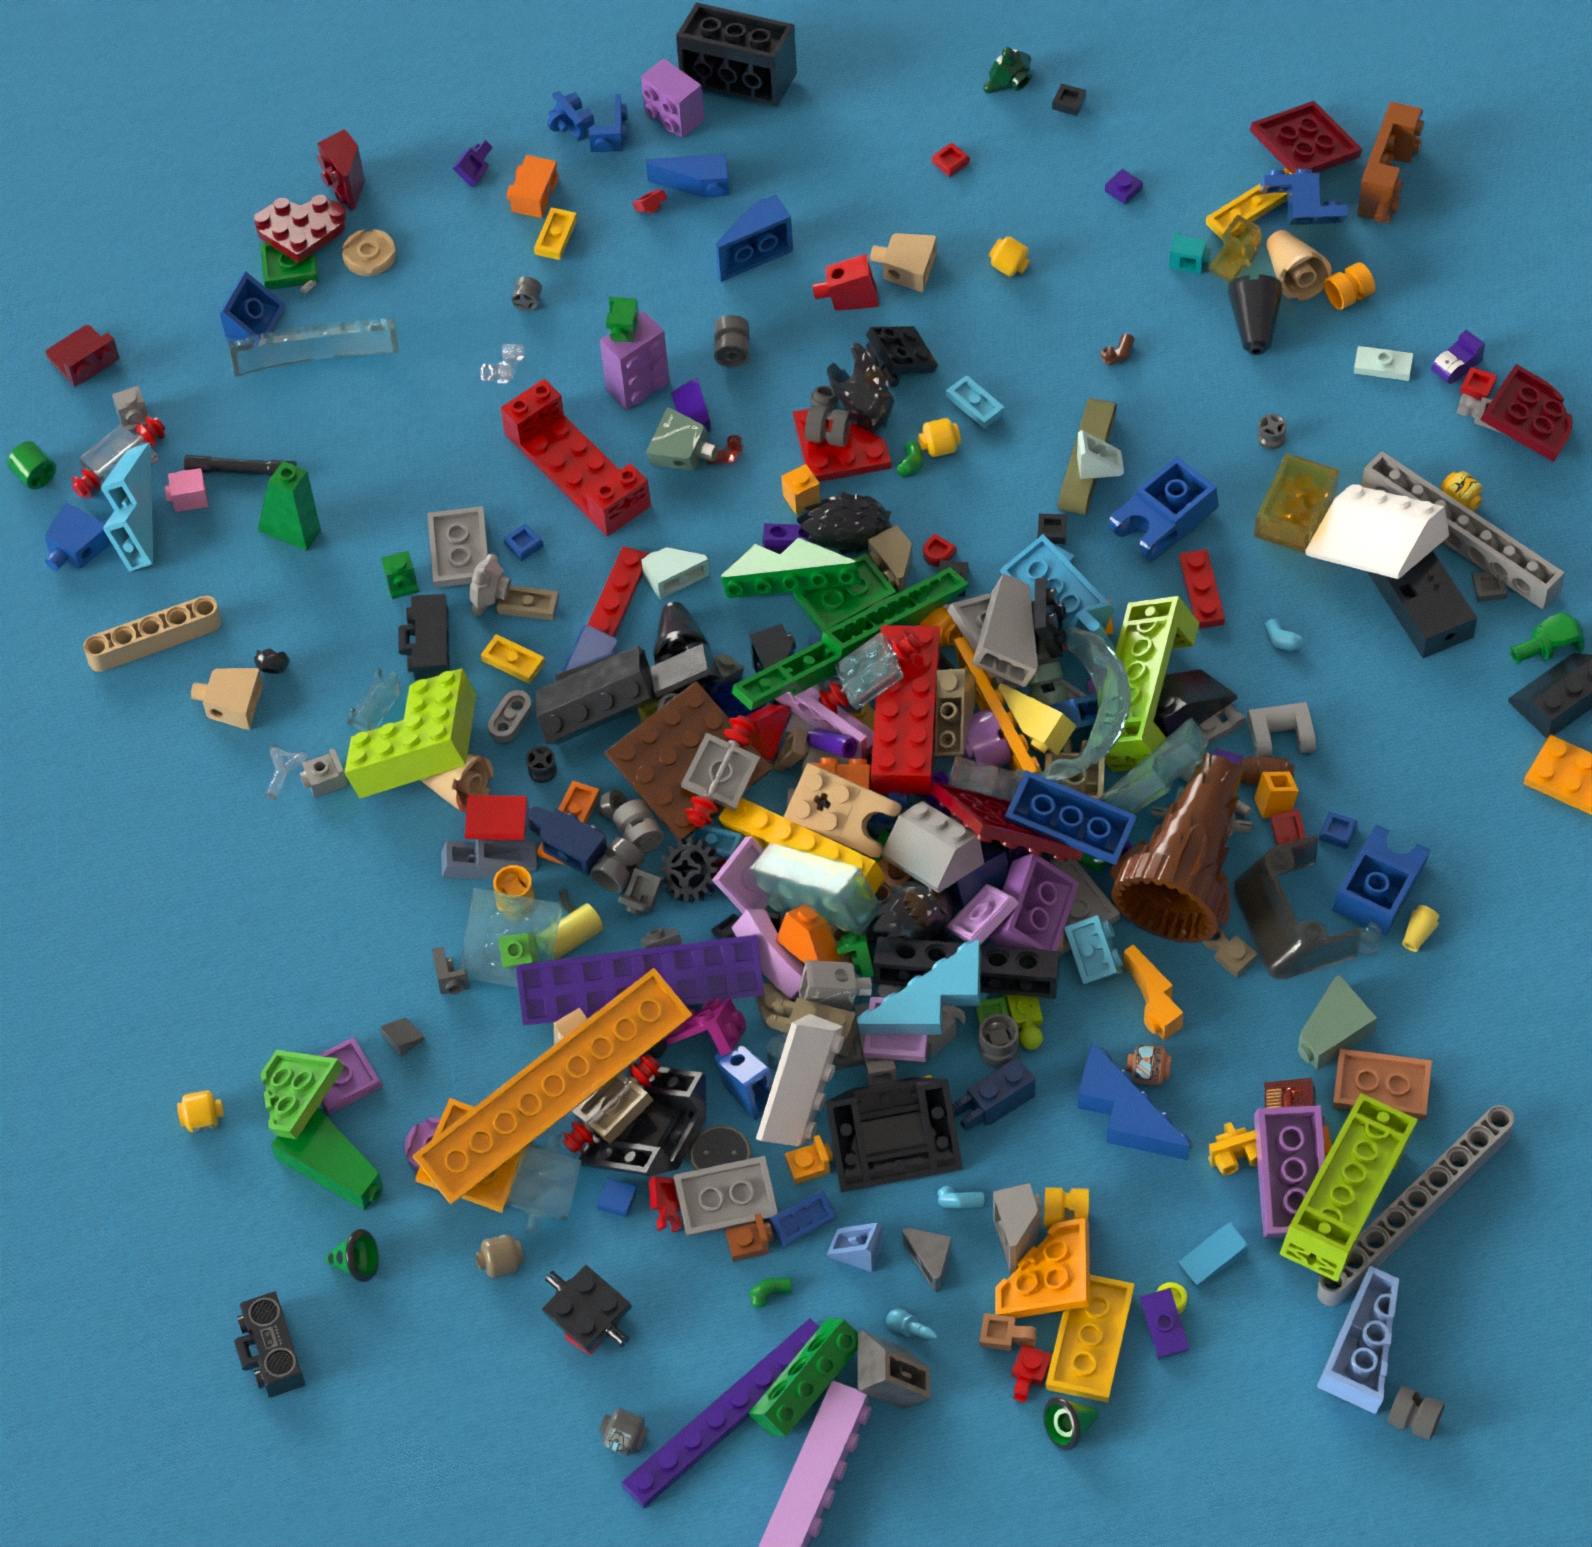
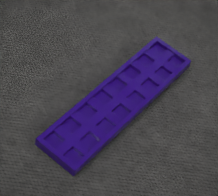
(692, 970)

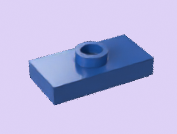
(802, 1218)

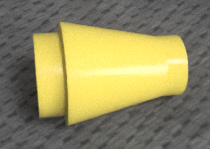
(1420, 927)

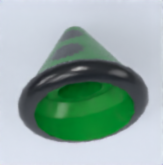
(356, 1256)
(1067, 1421)

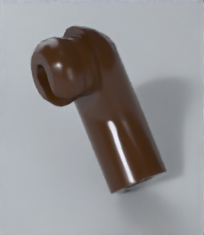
(1121, 353)

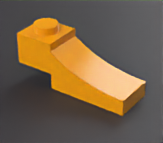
(1160, 1012)

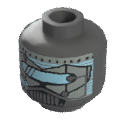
(623, 1431)

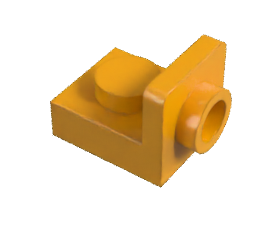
(809, 1161)

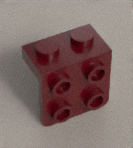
(83, 354)

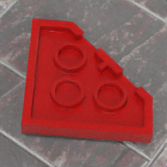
(861, 455)

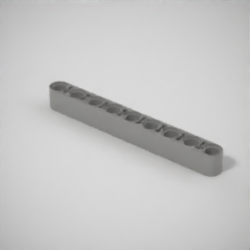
(1424, 1193)

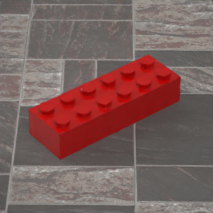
(906, 719)

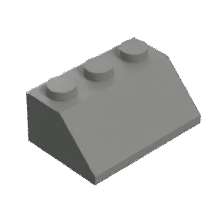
(932, 847)

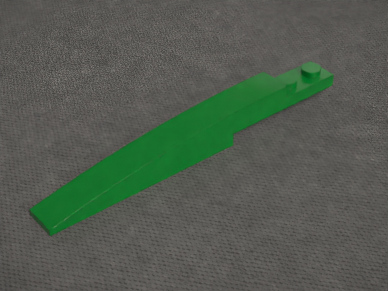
(818, 660)

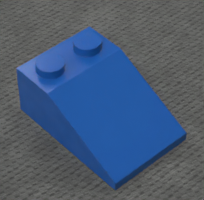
(755, 238)

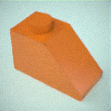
(807, 935)

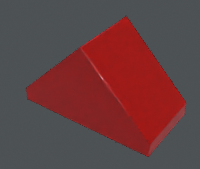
(769, 728)

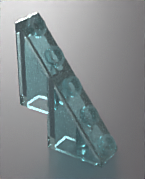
(1156, 772)

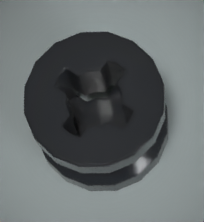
(543, 757)

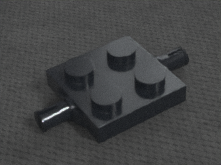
(587, 1308)

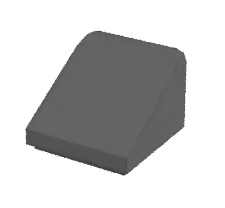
(401, 1035)

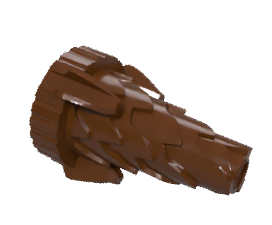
(1177, 879)

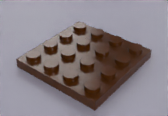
(662, 749)

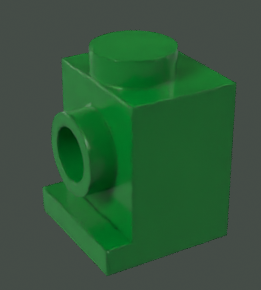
(622, 319)
(399, 574)

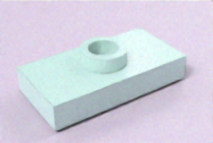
(1383, 363)

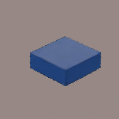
(523, 542)
(1338, 830)
(617, 1197)

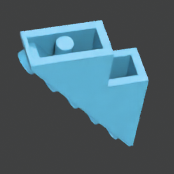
(130, 496)
(920, 1005)

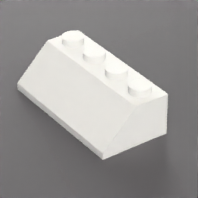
(801, 1081)

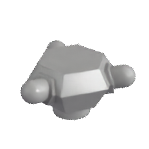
(488, 584)

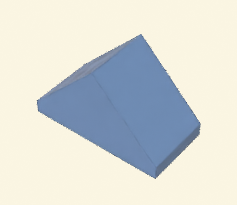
(857, 1245)

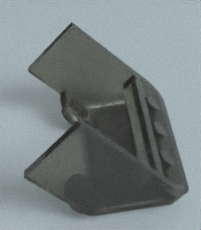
(1282, 942)

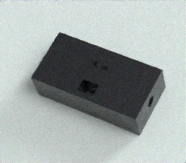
(1428, 606)

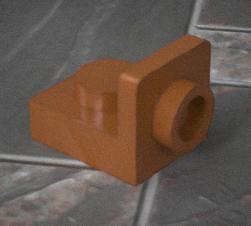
(749, 1239)

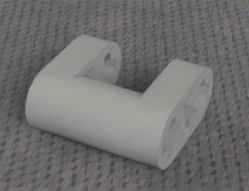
(1279, 719)

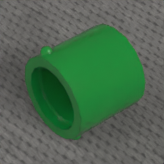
(31, 465)

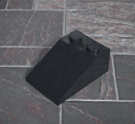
(1189, 696)

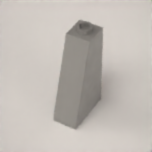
(1007, 633)

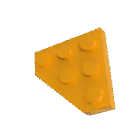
(1051, 1275)

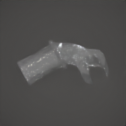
(504, 370)

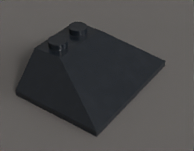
(893, 1132)
(661, 1133)

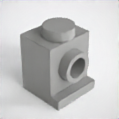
(130, 408)
(323, 774)

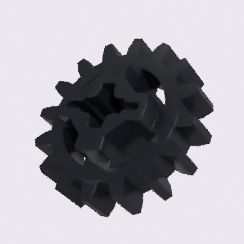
(687, 857)

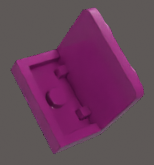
(720, 1019)

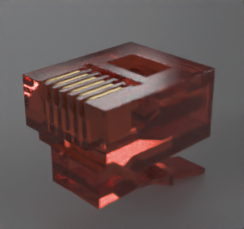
(1290, 1093)

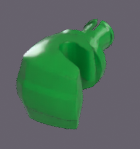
(1550, 633)

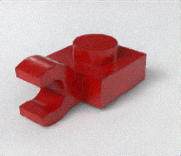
(1029, 1369)

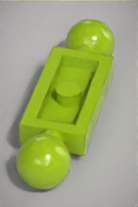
(1027, 1016)

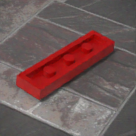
(618, 591)

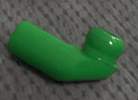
(912, 462)

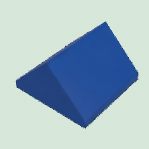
(250, 309)

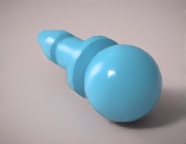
(902, 1322)

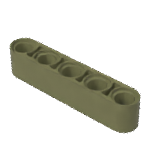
(1078, 492)

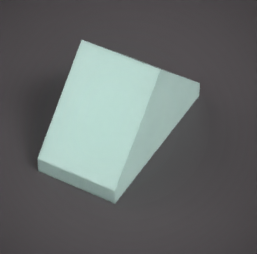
(1097, 457)

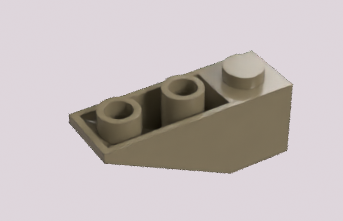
(953, 711)

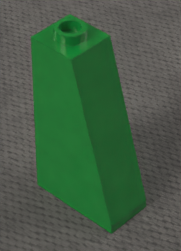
(290, 507)
(330, 1160)

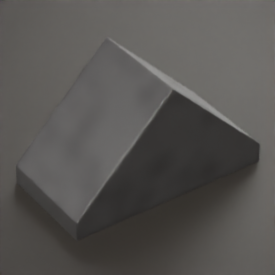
(930, 1254)

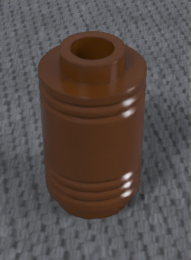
(1256, 765)

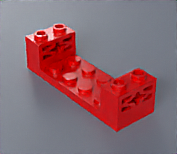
(572, 461)

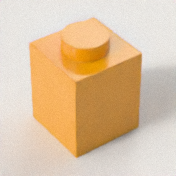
(800, 489)
(1275, 793)

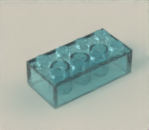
(827, 886)

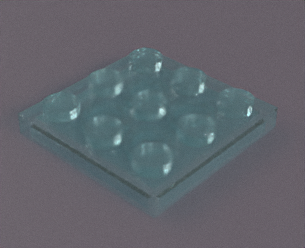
(501, 915)

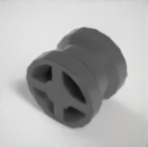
(526, 293)
(1277, 426)

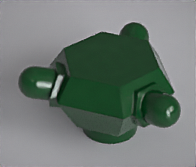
(1009, 71)

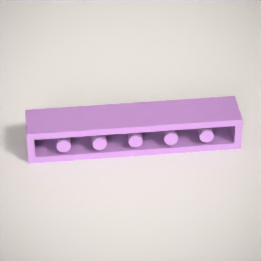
(818, 1468)

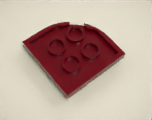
(1530, 413)

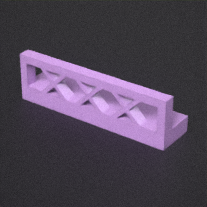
(812, 711)

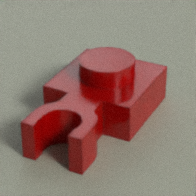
(665, 1199)

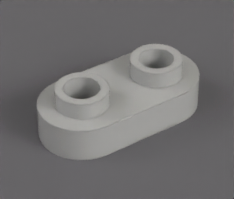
(507, 718)

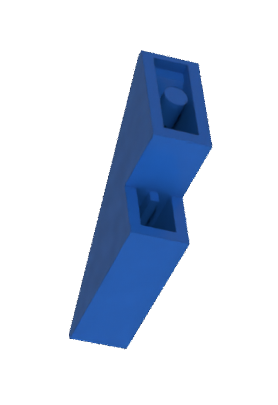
(1133, 1117)

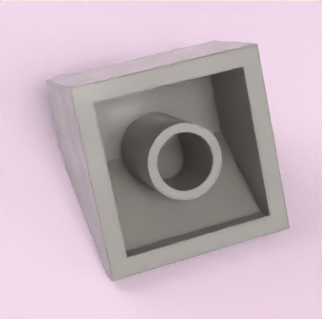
(1016, 1221)

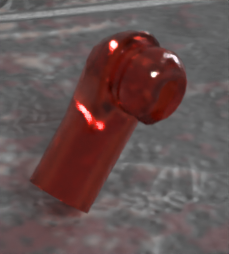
(729, 452)

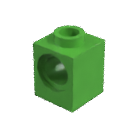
(518, 949)

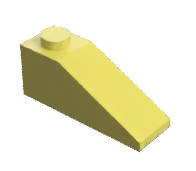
(1039, 722)

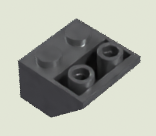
(891, 1372)

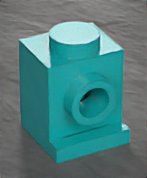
(1188, 254)

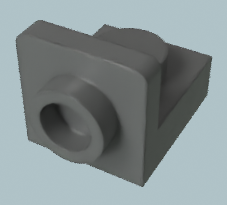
(449, 979)

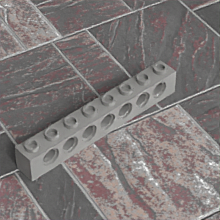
(1472, 535)

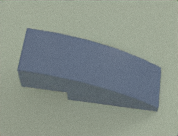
(485, 857)

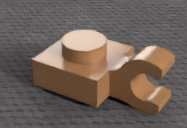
(1001, 1332)

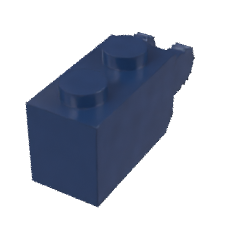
(568, 838)
(996, 1095)

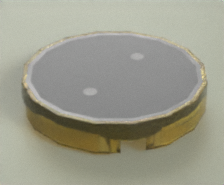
(719, 1146)

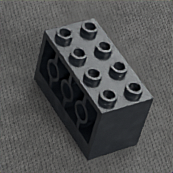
(737, 53)

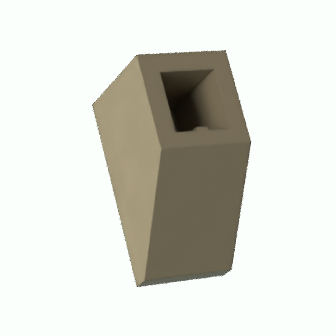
(892, 555)

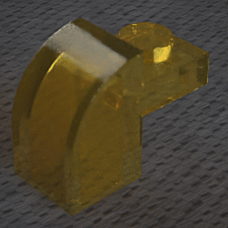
(1239, 250)

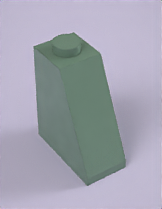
(1336, 1023)

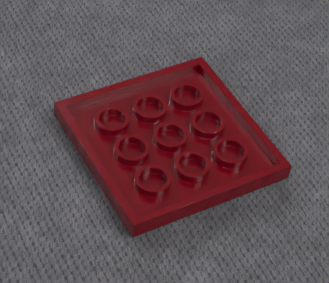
(986, 818)

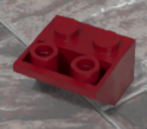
(342, 167)

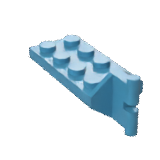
(1083, 603)

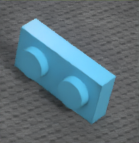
(975, 401)

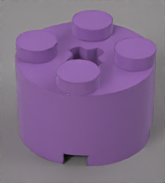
(985, 740)

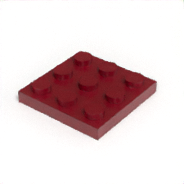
(1305, 139)

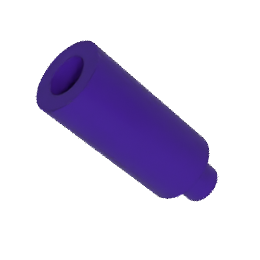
(832, 742)

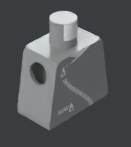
(832, 984)

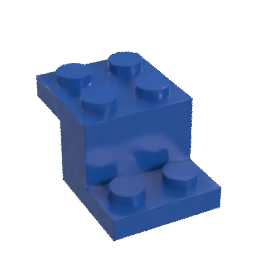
(1303, 197)

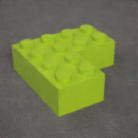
(422, 745)

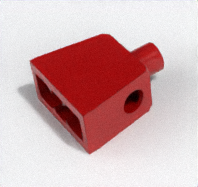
(849, 285)

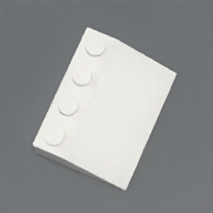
(1378, 531)

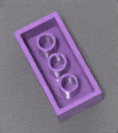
(1288, 1161)

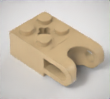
(847, 814)

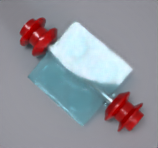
(869, 671)

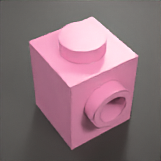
(187, 490)

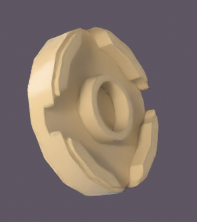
(369, 252)

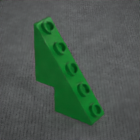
(795, 569)

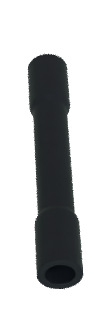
(210, 464)

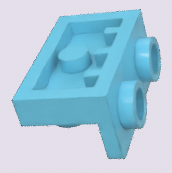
(1094, 949)

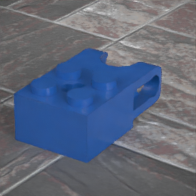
(1166, 508)
(1379, 882)

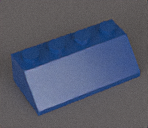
(1071, 817)

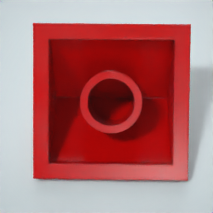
(496, 817)

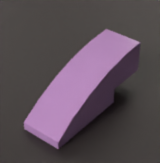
(776, 961)

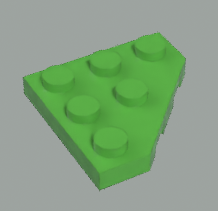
(295, 1089)

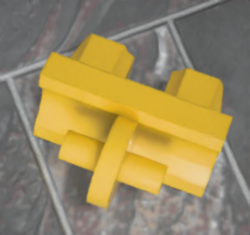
(1232, 1146)

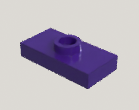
(1164, 1323)

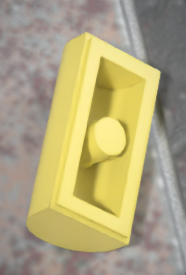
(576, 929)

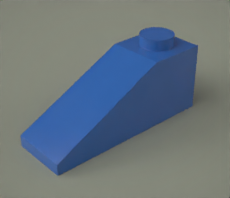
(691, 174)

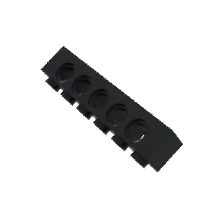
(1002, 968)

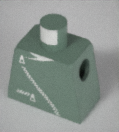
(680, 443)

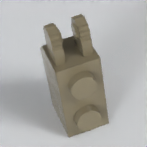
(804, 1007)

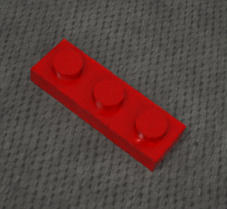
(1201, 588)

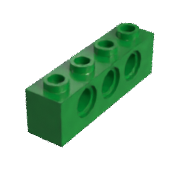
(806, 1377)

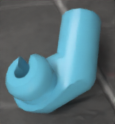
(1281, 638)
(950, 1199)

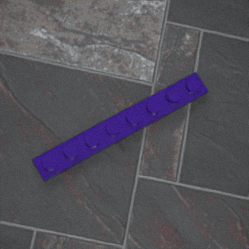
(714, 1422)

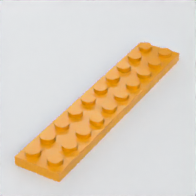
(552, 1086)

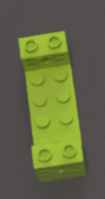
(1144, 648)
(1348, 1186)

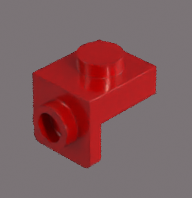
(1287, 827)

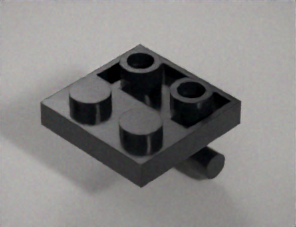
(900, 351)
(1048, 618)

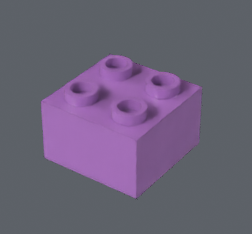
(672, 98)

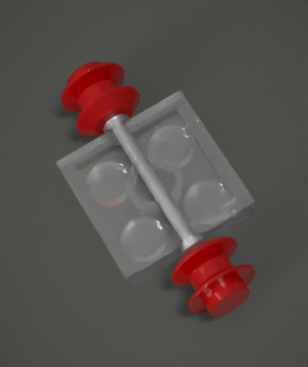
(108, 451)

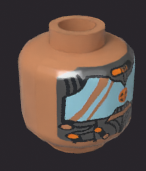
(1149, 1065)

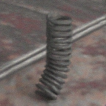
(565, 900)

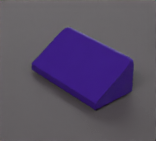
(690, 402)

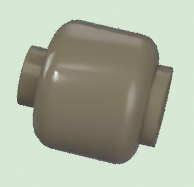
(500, 1256)

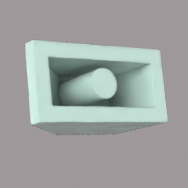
(673, 570)

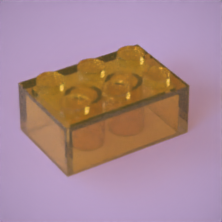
(1296, 502)

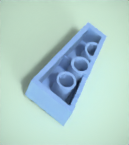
(1361, 1351)

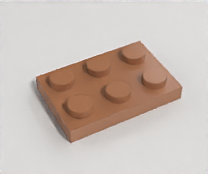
(1386, 1078)

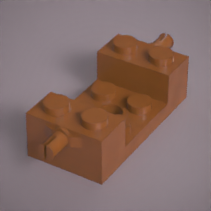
(1395, 141)

